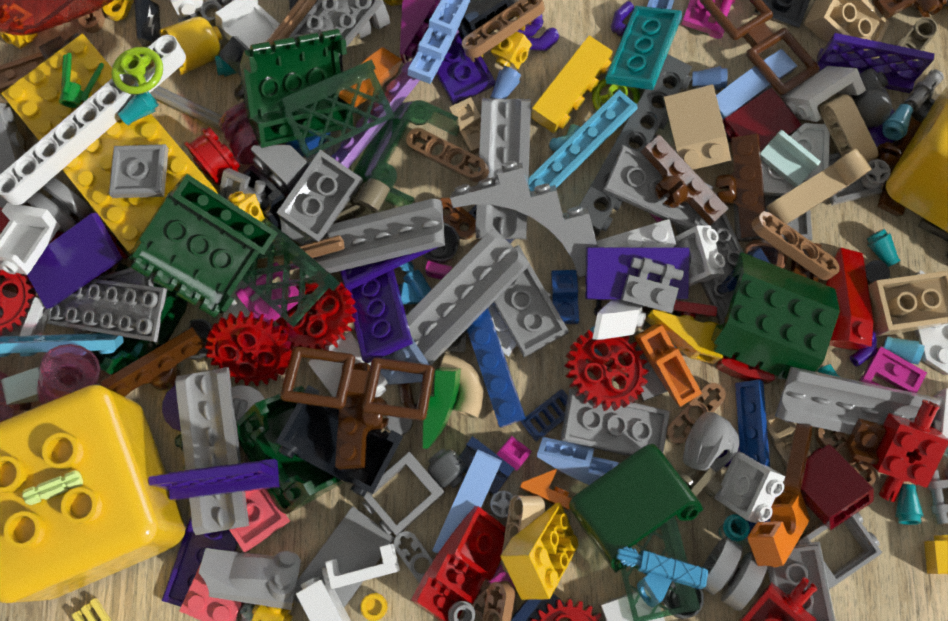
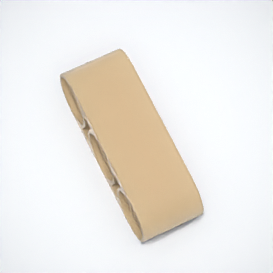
(848, 127)
(521, 513)

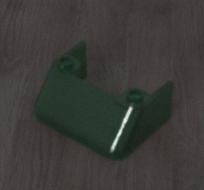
(381, 148)

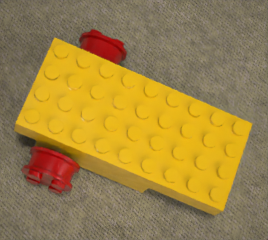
(38, 105)

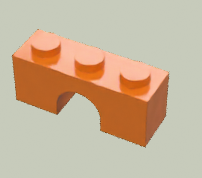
(776, 539)

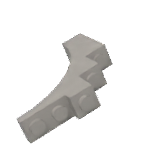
(543, 204)

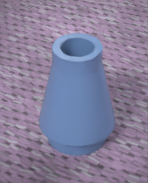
(715, 76)
(505, 83)

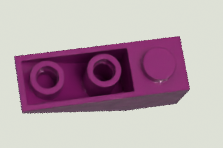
(414, 25)

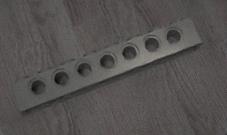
(674, 73)

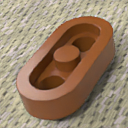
(458, 217)

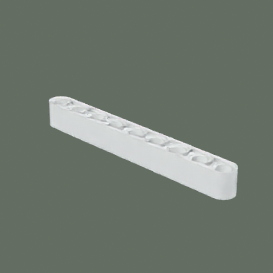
(81, 127)

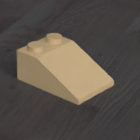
(846, 17)
(697, 127)
(909, 303)

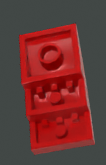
(462, 564)

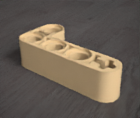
(820, 187)

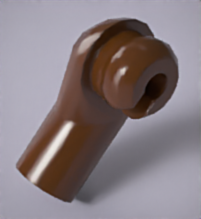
(406, 395)

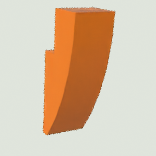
(386, 67)
(668, 364)

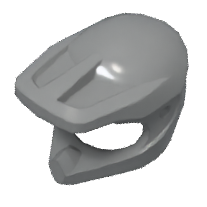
(707, 440)

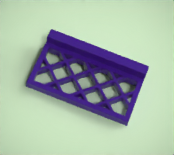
(899, 76)
(219, 479)

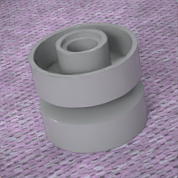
(737, 578)

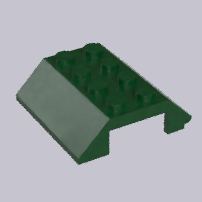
(284, 69)
(200, 245)
(777, 318)

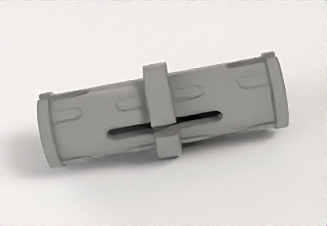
(924, 89)

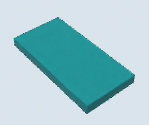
(644, 47)

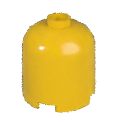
(197, 40)

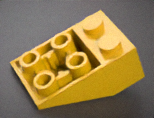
(540, 554)

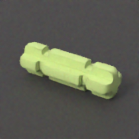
(52, 487)

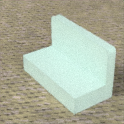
(789, 158)

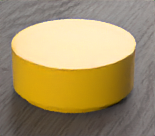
(374, 606)

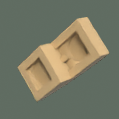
(469, 123)
(781, 436)

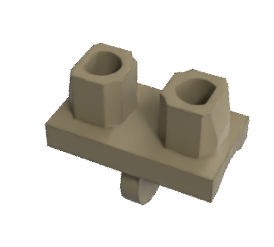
(703, 481)

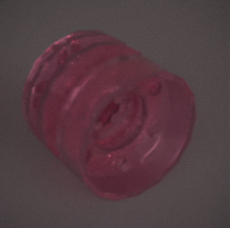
(239, 133)
(66, 371)

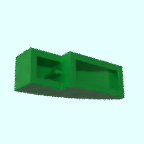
(440, 403)

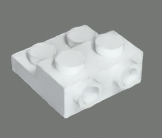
(704, 259)
(750, 488)

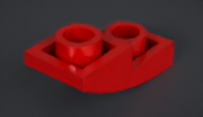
(740, 370)

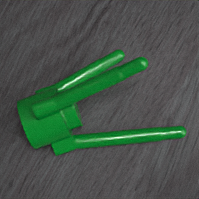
(71, 92)

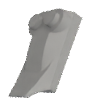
(317, 199)
(251, 577)

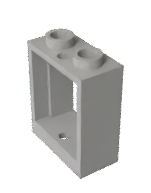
(435, 490)
(866, 540)

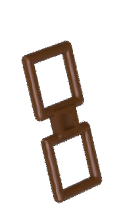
(760, 39)
(358, 383)

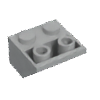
(280, 164)

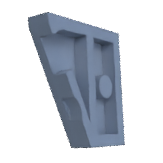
(408, 354)

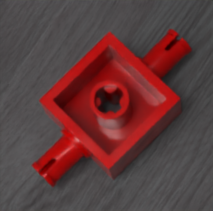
(909, 450)
(779, 606)

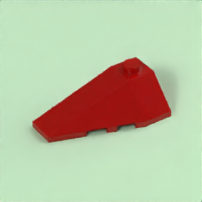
(855, 317)

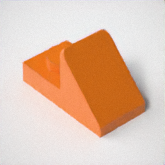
(540, 487)

